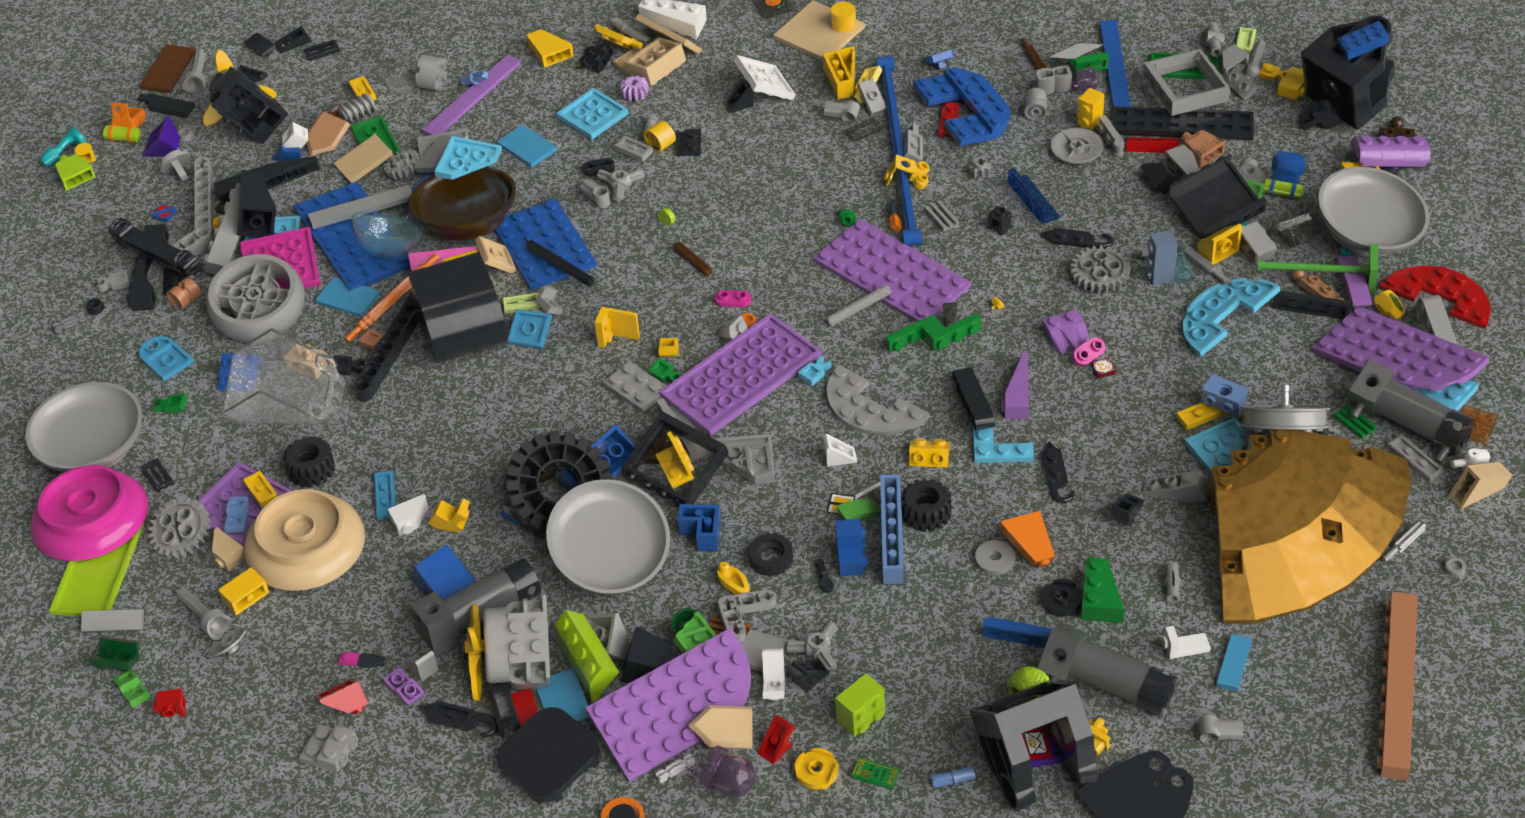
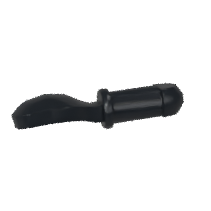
(826, 583)

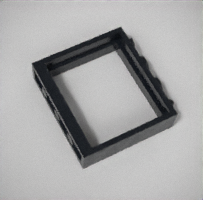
(649, 439)

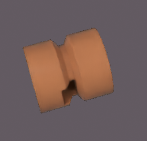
(183, 293)

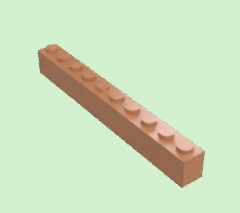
(1398, 686)

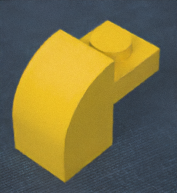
(449, 517)

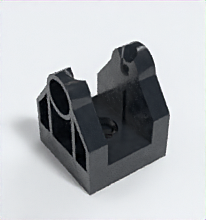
(1354, 85)
(1065, 722)

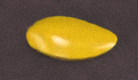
(732, 579)

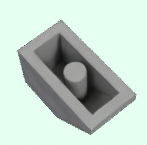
(1233, 58)

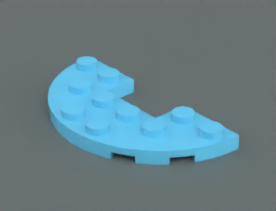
(1216, 303)

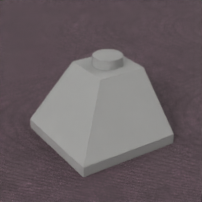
(610, 633)

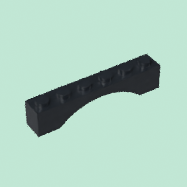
(142, 293)

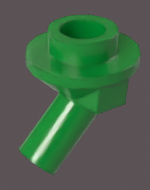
(846, 216)

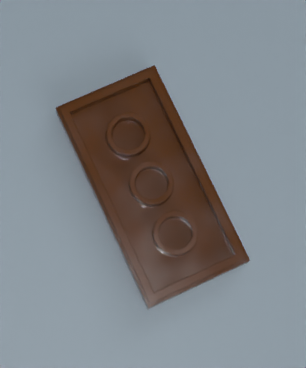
(168, 68)

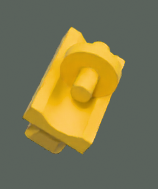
(1101, 740)

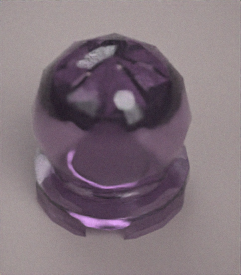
(729, 773)

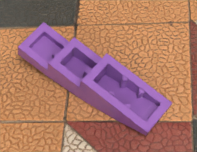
(1355, 283)

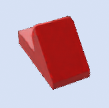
(776, 739)

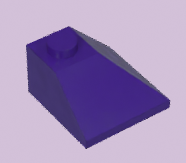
(162, 140)

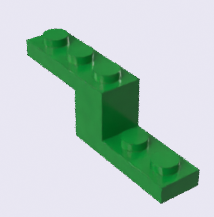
(933, 333)

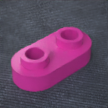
(732, 298)
(1089, 351)

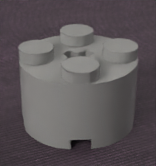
(431, 72)

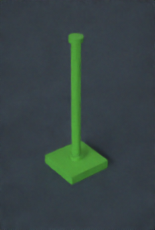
(1369, 269)

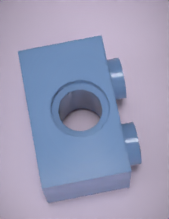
(1224, 395)

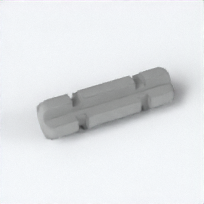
(675, 768)

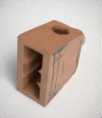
(1204, 146)

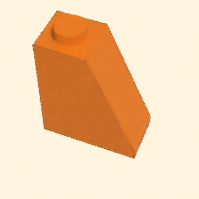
(1029, 537)

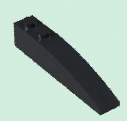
(272, 174)

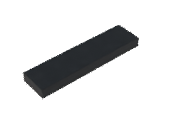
(1311, 304)

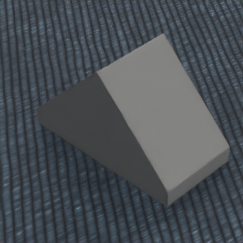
(422, 664)

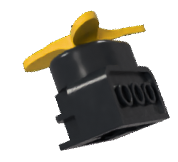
(242, 102)

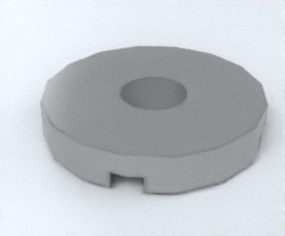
(995, 547)

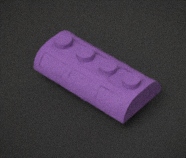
(1391, 151)

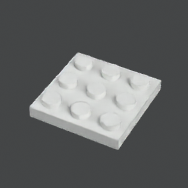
(764, 77)

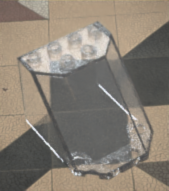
(282, 383)

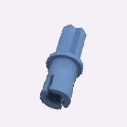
(474, 78)
(953, 777)

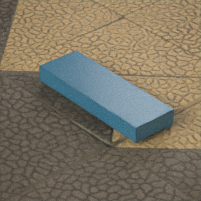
(384, 493)
(1234, 662)

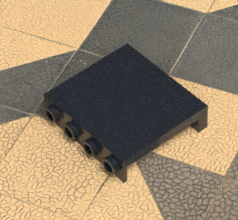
(1215, 198)

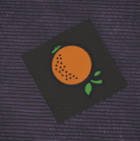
(774, 8)

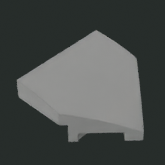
(756, 461)

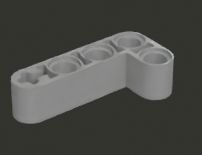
(1433, 314)

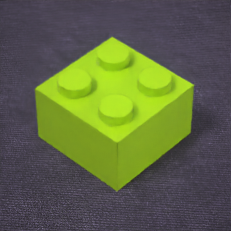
(860, 705)

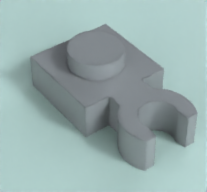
(115, 281)

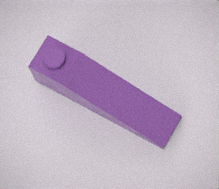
(1017, 396)

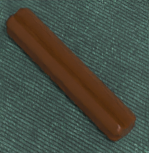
(692, 258)

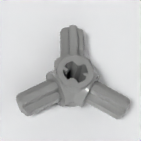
(620, 181)
(817, 646)

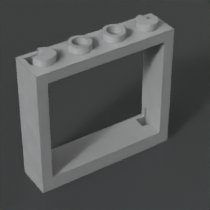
(1154, 69)

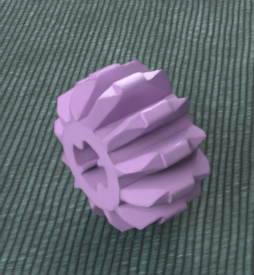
(634, 88)

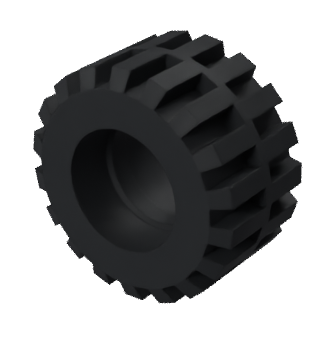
(309, 472)
(926, 516)

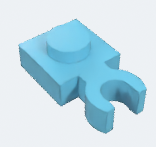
(814, 372)

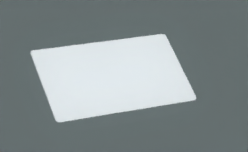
(1076, 51)

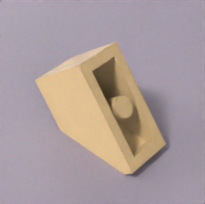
(226, 551)

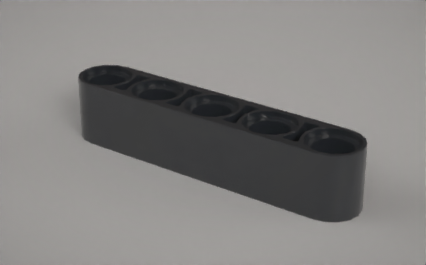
(973, 399)

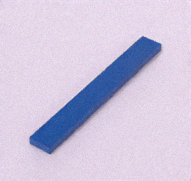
(1116, 68)

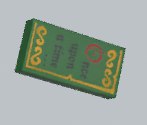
(875, 773)

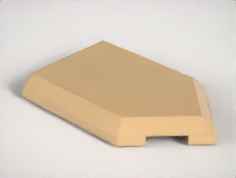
(724, 726)

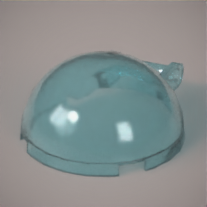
(385, 235)

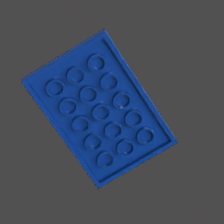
(553, 230)

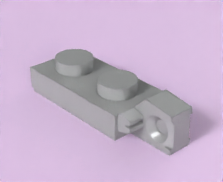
(913, 144)

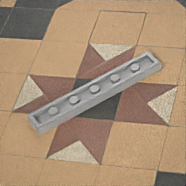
(366, 205)

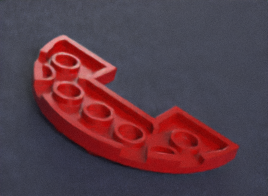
(1469, 298)

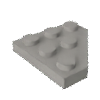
(735, 447)

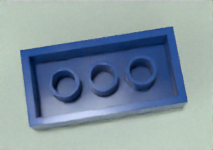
(1363, 40)

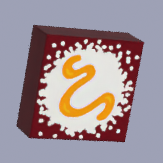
(1103, 368)

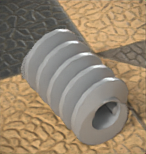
(356, 107)

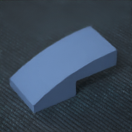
(237, 514)

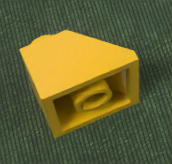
(1221, 244)

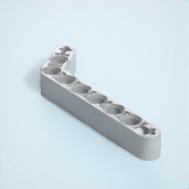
(200, 238)

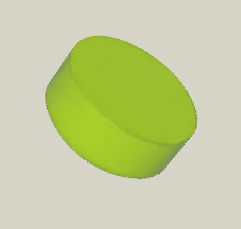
(666, 216)

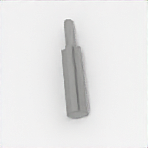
(1203, 263)
(1406, 539)

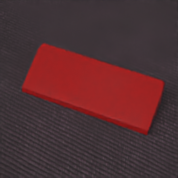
(1150, 145)

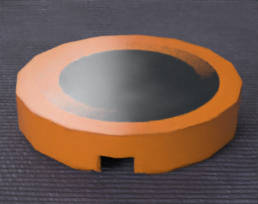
(622, 808)

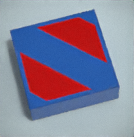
(164, 213)

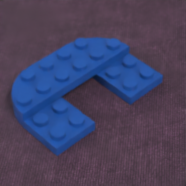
(989, 108)

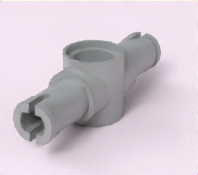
(1214, 39)

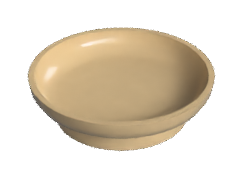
(304, 540)

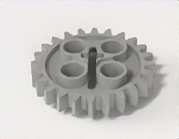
(1100, 269)
(184, 532)

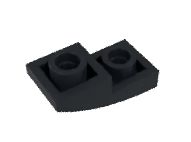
(260, 44)

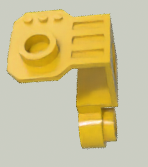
(917, 172)

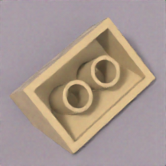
(656, 60)

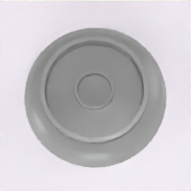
(1372, 208)
(84, 426)
(608, 537)

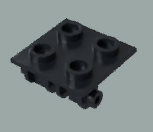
(596, 56)

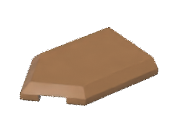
(326, 133)

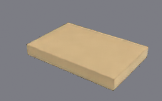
(363, 159)

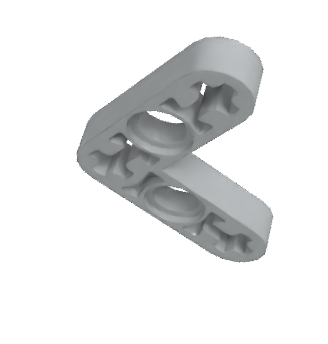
(736, 606)

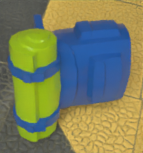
(1286, 175)

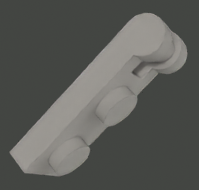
(1111, 136)

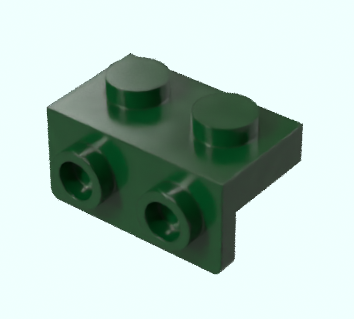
(115, 653)

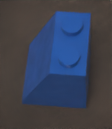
(441, 573)

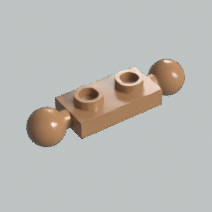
(1314, 285)

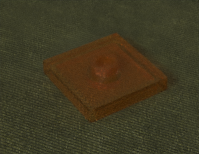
(1484, 423)

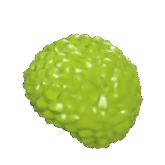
(1025, 678)

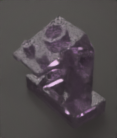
(1083, 80)

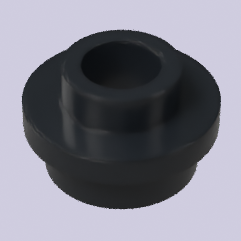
(95, 306)

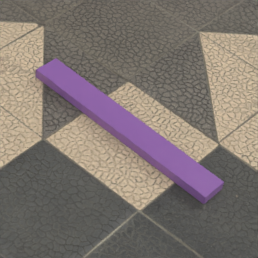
(471, 96)

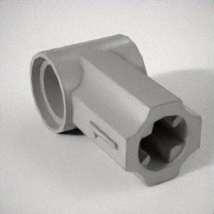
(846, 111)
(597, 193)
(1213, 729)

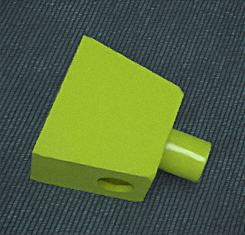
(74, 171)

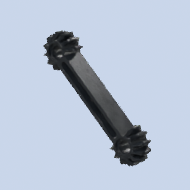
(180, 261)

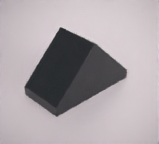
(740, 98)
(807, 674)

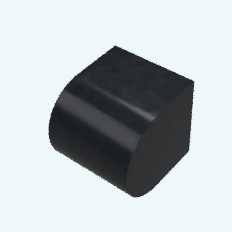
(457, 307)

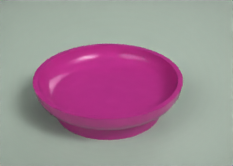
(88, 513)

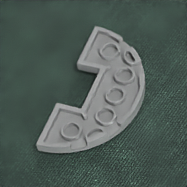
(865, 414)

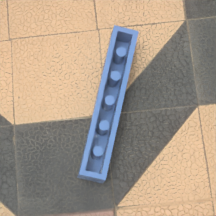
(891, 529)

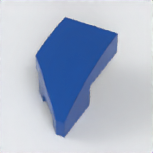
(287, 154)

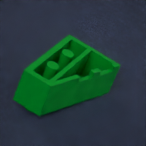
(1100, 593)

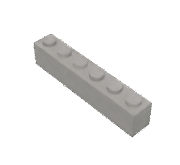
(226, 238)

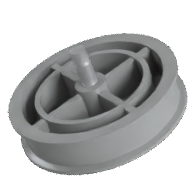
(1284, 416)

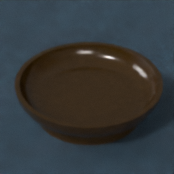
(465, 205)

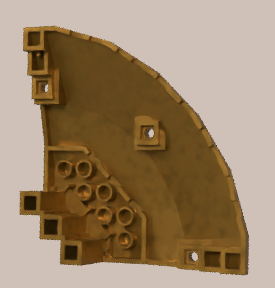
(1301, 520)

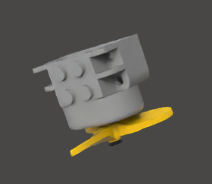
(513, 646)

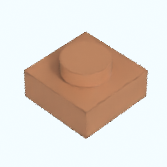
(370, 339)

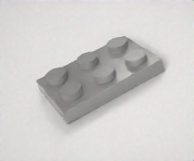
(635, 386)

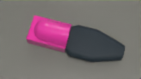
(362, 660)

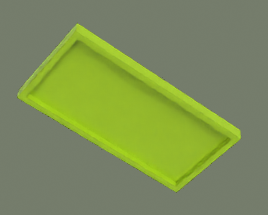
(93, 582)

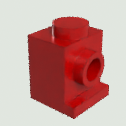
(170, 703)

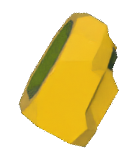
(1389, 304)

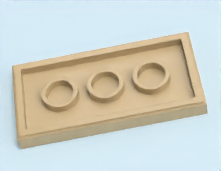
(668, 34)

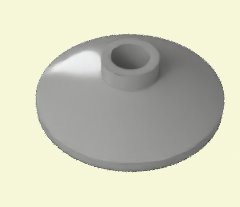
(228, 642)

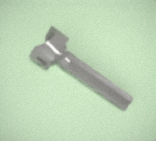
(194, 80)
(213, 621)

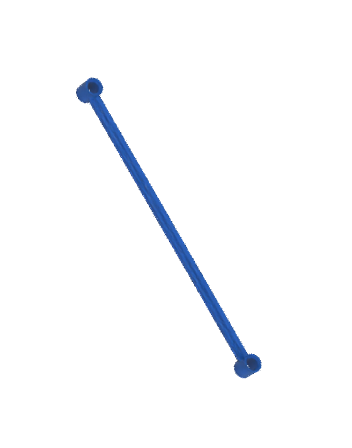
(910, 235)

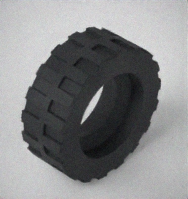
(770, 567)

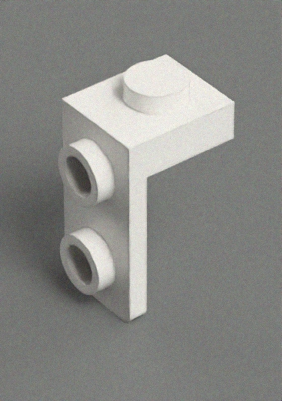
(1184, 645)
(773, 674)

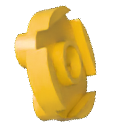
(822, 778)

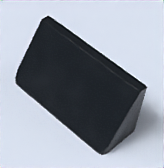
(170, 279)

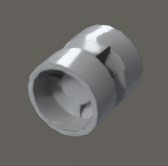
(1035, 103)

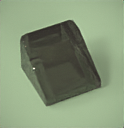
(949, 313)

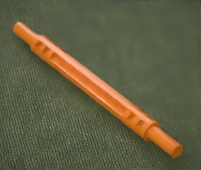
(387, 302)

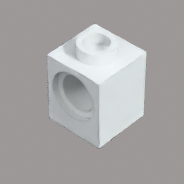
(295, 136)

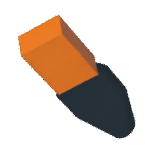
(894, 219)

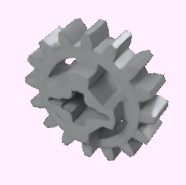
(401, 164)

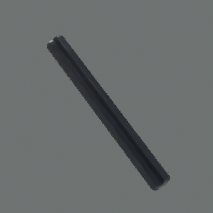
(560, 263)

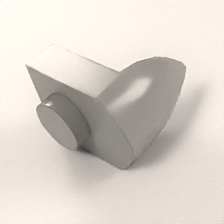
(733, 328)

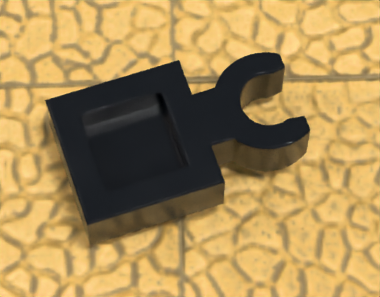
(346, 365)

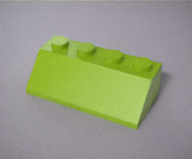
(585, 653)

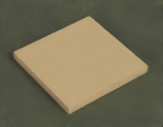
(812, 31)

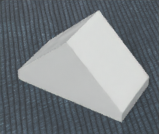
(838, 452)

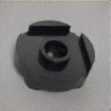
(1058, 607)

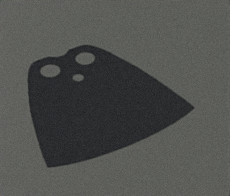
(1131, 792)

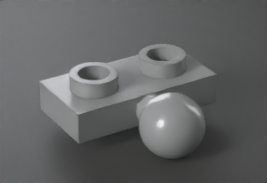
(1242, 83)

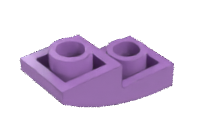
(403, 687)

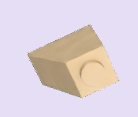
(1479, 482)

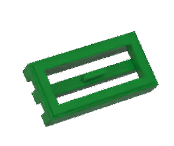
(1361, 422)

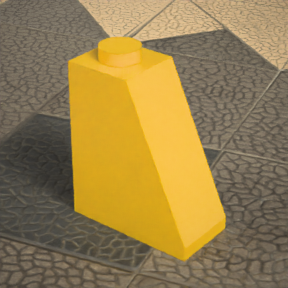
(549, 48)

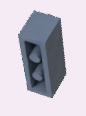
(1161, 257)

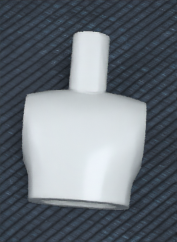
(1472, 457)

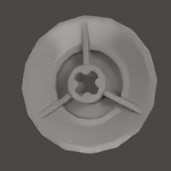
(1077, 145)

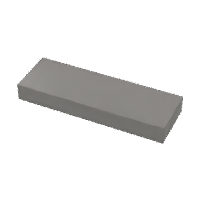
(1416, 458)
(112, 620)

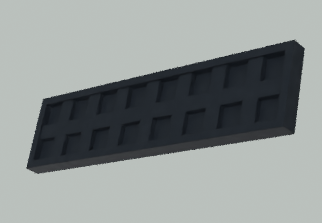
(1159, 122)

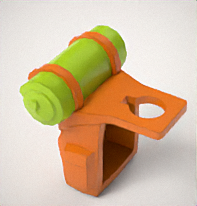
(124, 123)

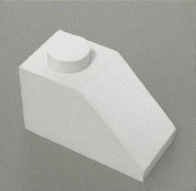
(409, 514)

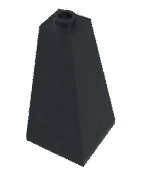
(256, 206)
(646, 654)

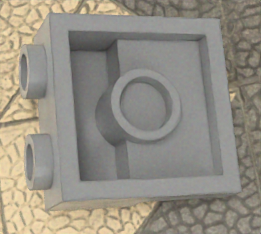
(329, 747)

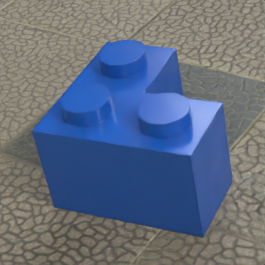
(703, 522)
(850, 547)

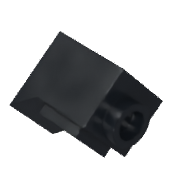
(1001, 216)

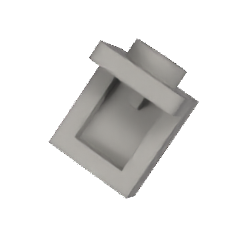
(546, 301)

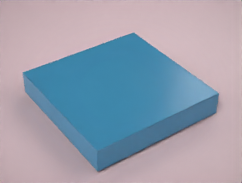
(529, 329)

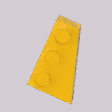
(840, 71)

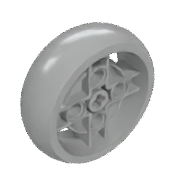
(255, 297)

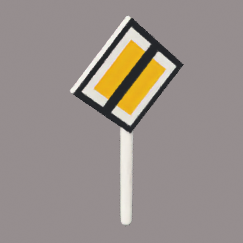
(837, 499)

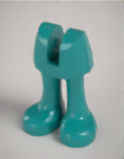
(53, 154)

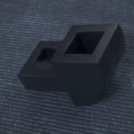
(1126, 509)

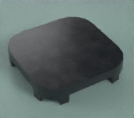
(548, 754)

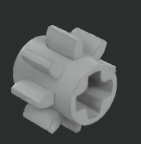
(980, 167)

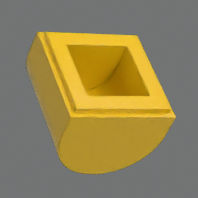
(85, 151)
(668, 347)

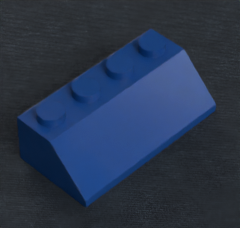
(615, 448)

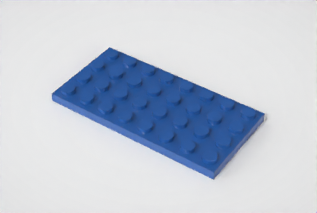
(339, 245)

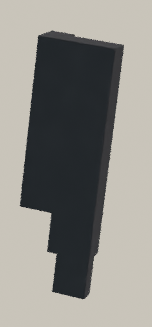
(167, 105)

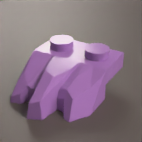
(1066, 331)

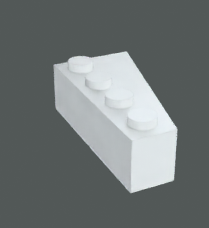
(675, 15)

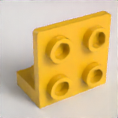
(615, 322)
(675, 463)

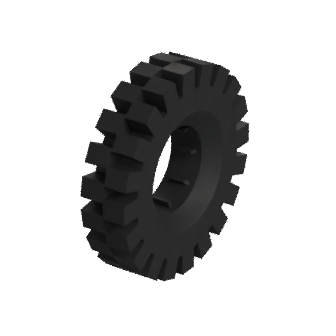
(533, 459)

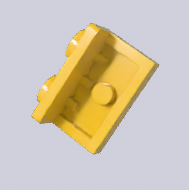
(929, 453)

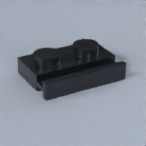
(688, 142)

